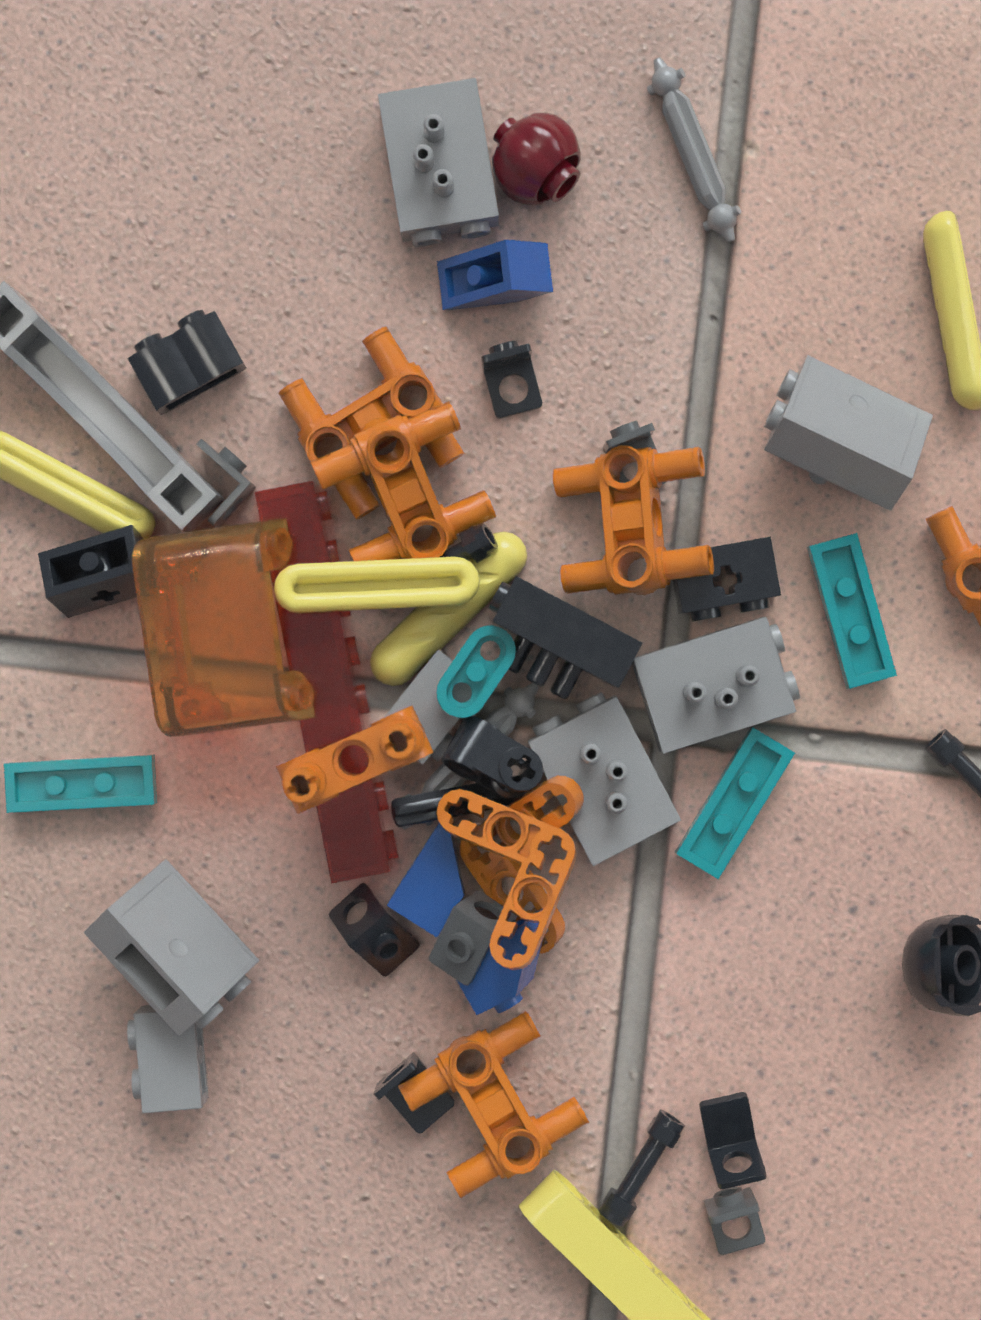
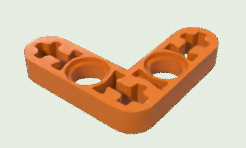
(525, 852)
(492, 868)

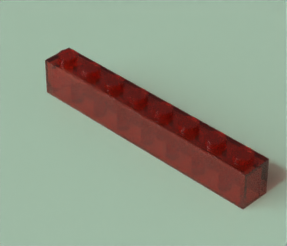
(324, 654)

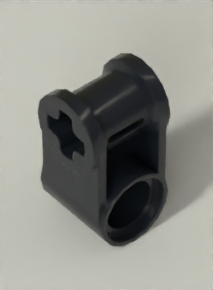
(486, 757)

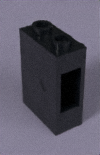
(563, 634)

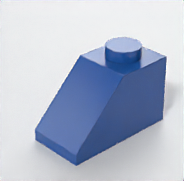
(495, 275)
(431, 884)
(500, 986)

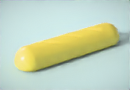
(954, 308)
(69, 489)
(376, 584)
(432, 627)

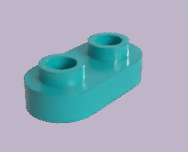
(476, 671)

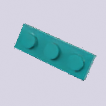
(851, 611)
(80, 783)
(734, 802)

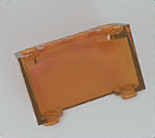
(216, 629)

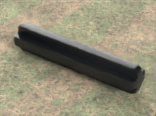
(423, 806)

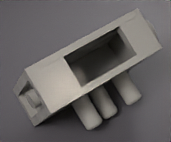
(439, 161)
(847, 432)
(715, 684)
(614, 772)
(173, 949)

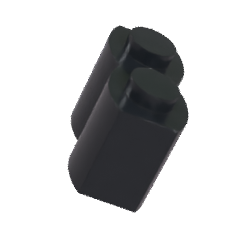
(186, 361)

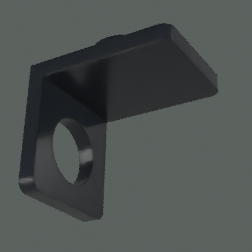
(508, 360)
(377, 935)
(425, 1115)
(731, 1134)

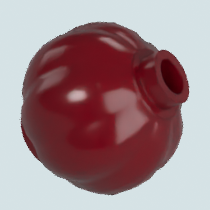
(536, 158)

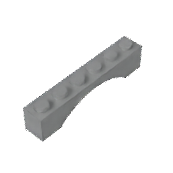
(104, 413)

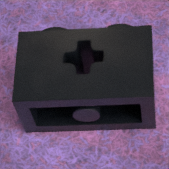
(90, 572)
(755, 574)

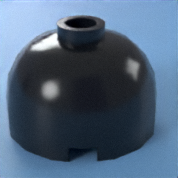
(945, 964)

